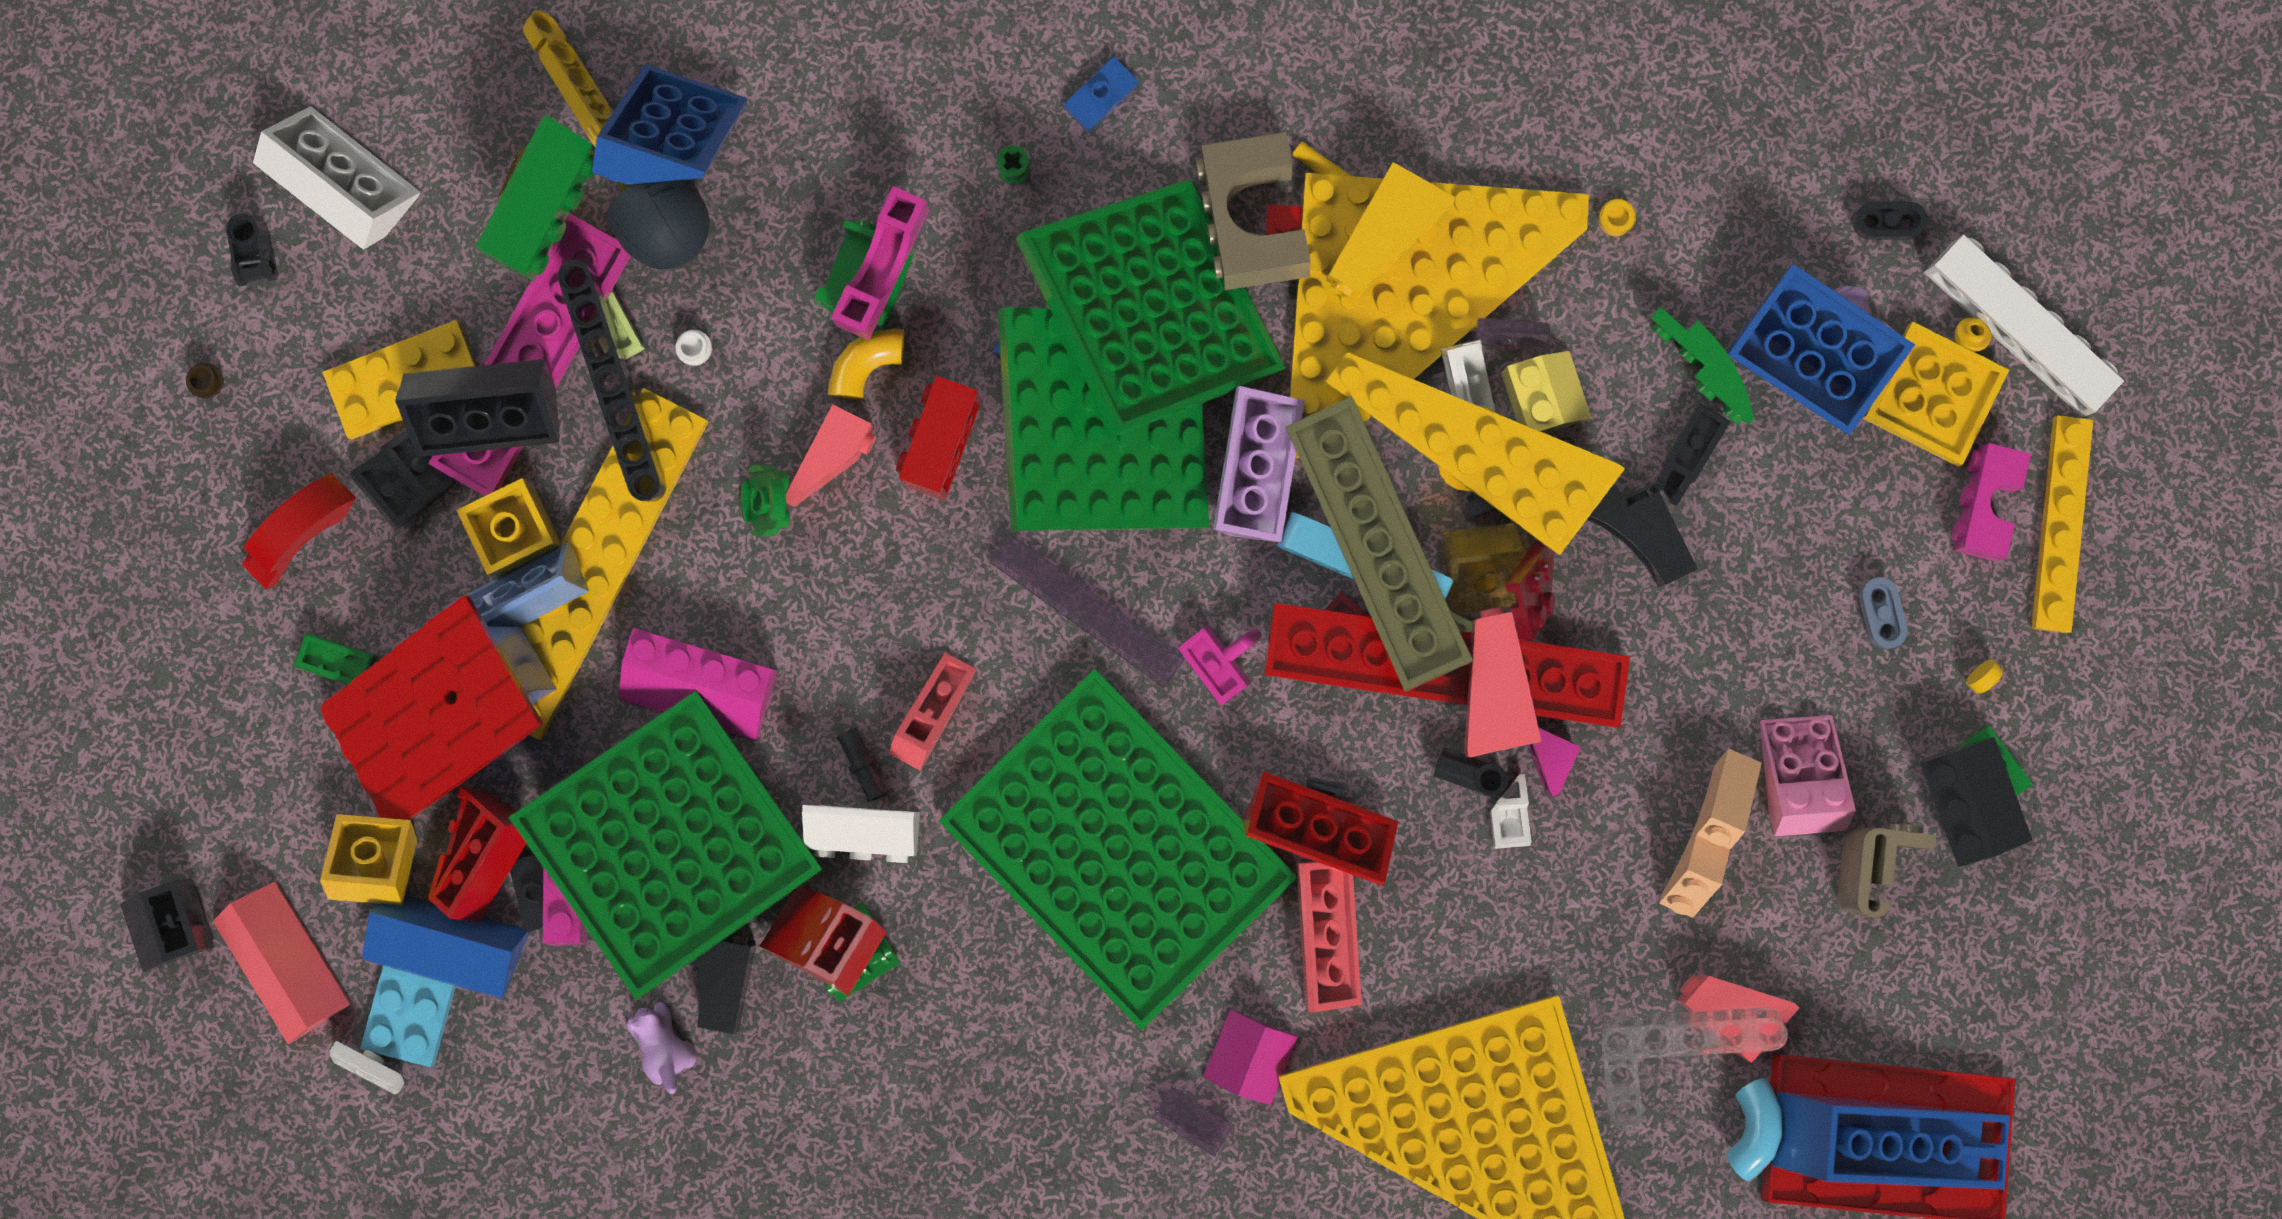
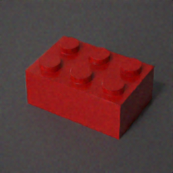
(938, 437)

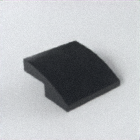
(400, 481)

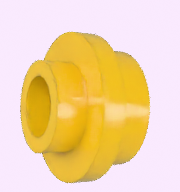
(1973, 334)

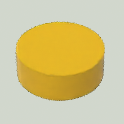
(1617, 217)
(1985, 676)

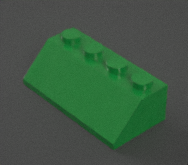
(538, 200)

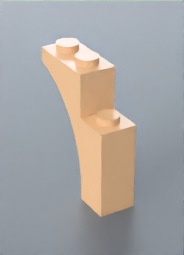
(1717, 830)

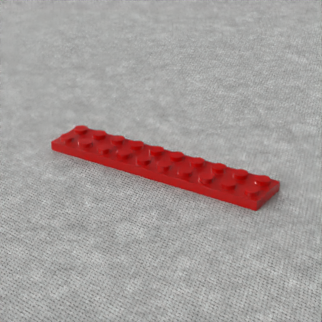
(1350, 654)

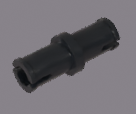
(862, 764)

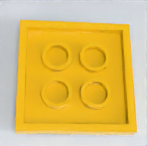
(1938, 395)

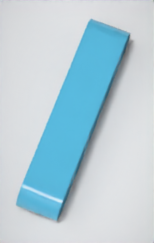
(1318, 545)

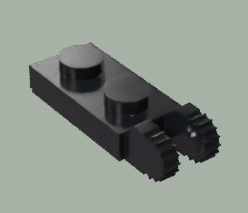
(1691, 450)

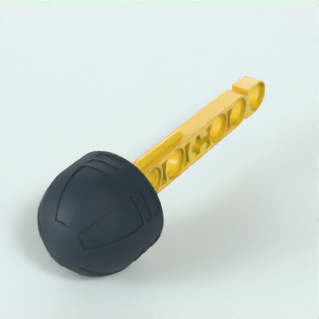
(653, 221)

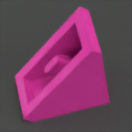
(1553, 761)

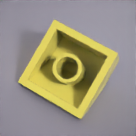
(1546, 392)

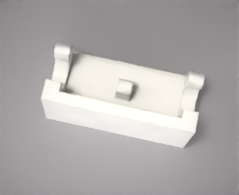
(1468, 373)

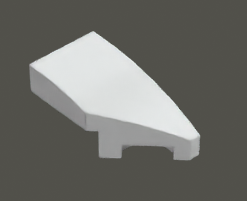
(1510, 817)

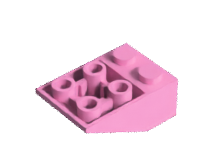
(1805, 776)

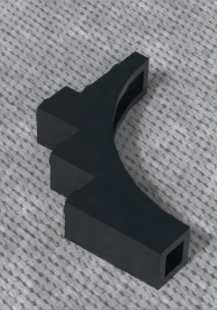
(1642, 526)
(724, 983)

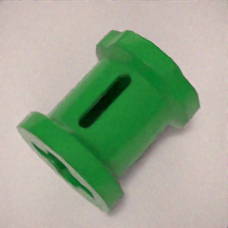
(1013, 154)

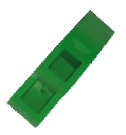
(1718, 376)

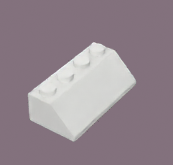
(334, 176)

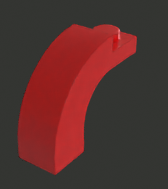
(293, 525)

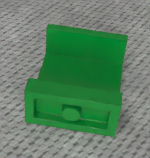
(847, 264)

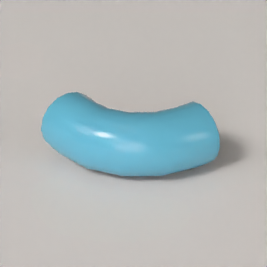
(1761, 1131)

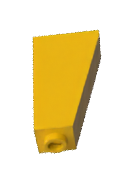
(1390, 225)

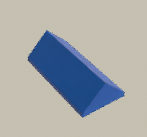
(447, 950)

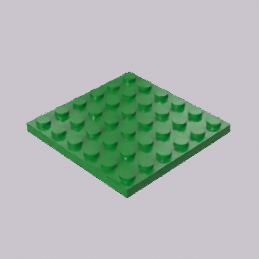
(1145, 306)
(1063, 457)
(665, 845)

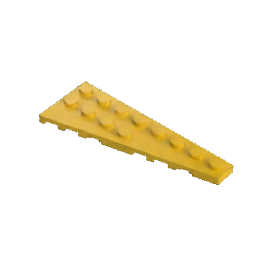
(1514, 468)

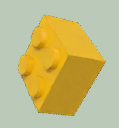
(509, 527)
(369, 859)

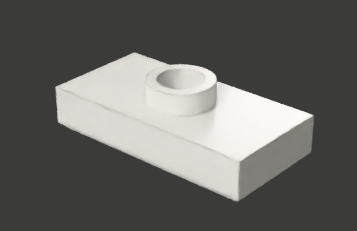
(367, 1066)

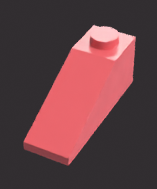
(834, 449)
(931, 711)

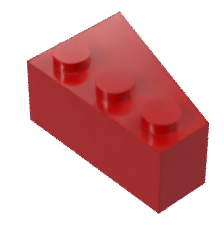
(477, 858)

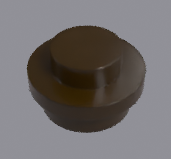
(204, 380)

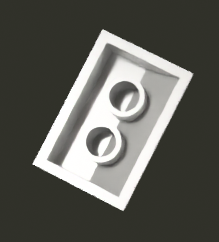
(860, 832)

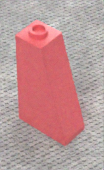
(1499, 694)

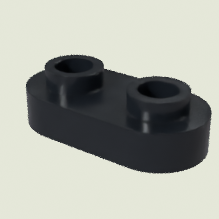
(1888, 220)

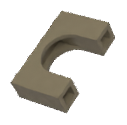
(1242, 256)

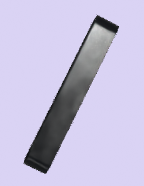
(599, 368)

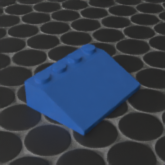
(665, 129)
(1820, 349)

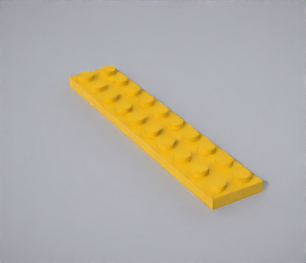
(607, 543)

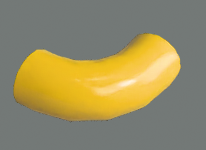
(861, 359)

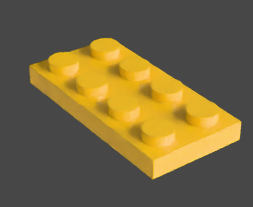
(368, 385)

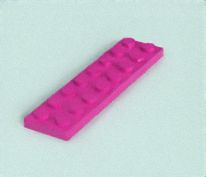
(541, 331)

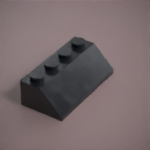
(479, 408)

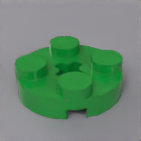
(765, 500)

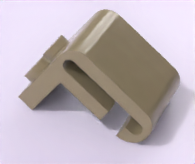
(1871, 858)

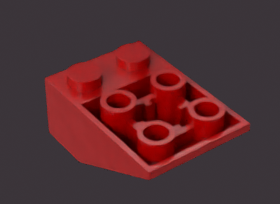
(824, 938)

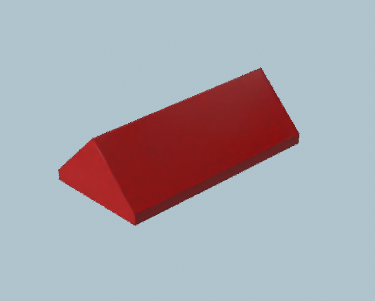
(1320, 828)

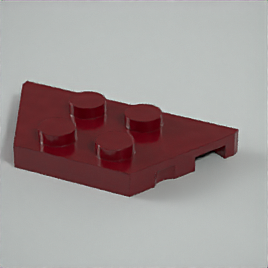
(1533, 589)

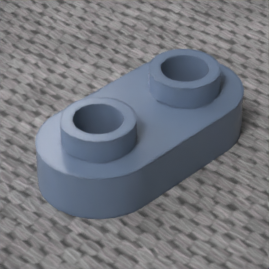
(1886, 612)

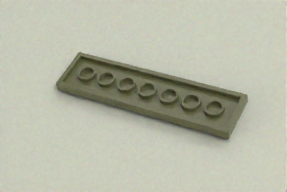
(1379, 544)

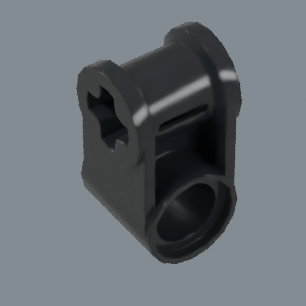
(253, 257)

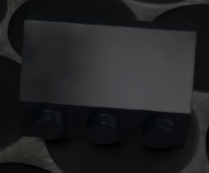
(1976, 801)

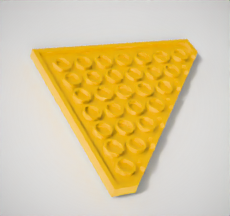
(1433, 291)
(1472, 1114)

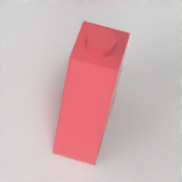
(1713, 994)

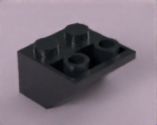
(166, 924)

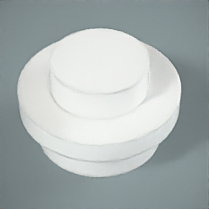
(693, 347)

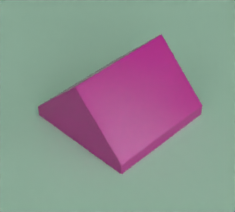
(1249, 1057)

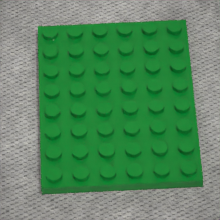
(1117, 849)

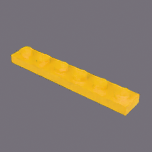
(2062, 524)

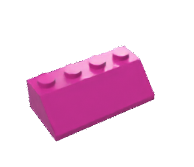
(665, 671)

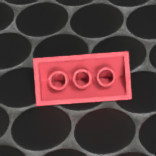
(1328, 937)
(281, 961)

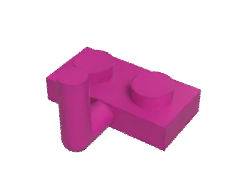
(1216, 663)

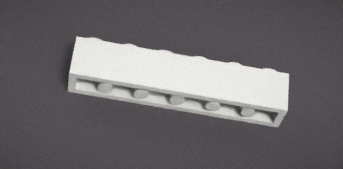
(2025, 326)

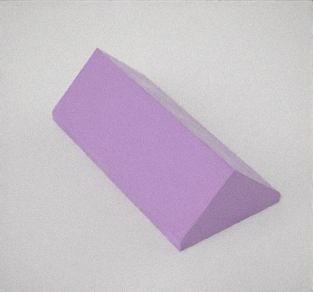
(1257, 465)

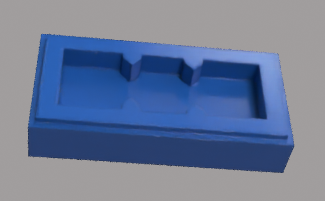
(1101, 94)

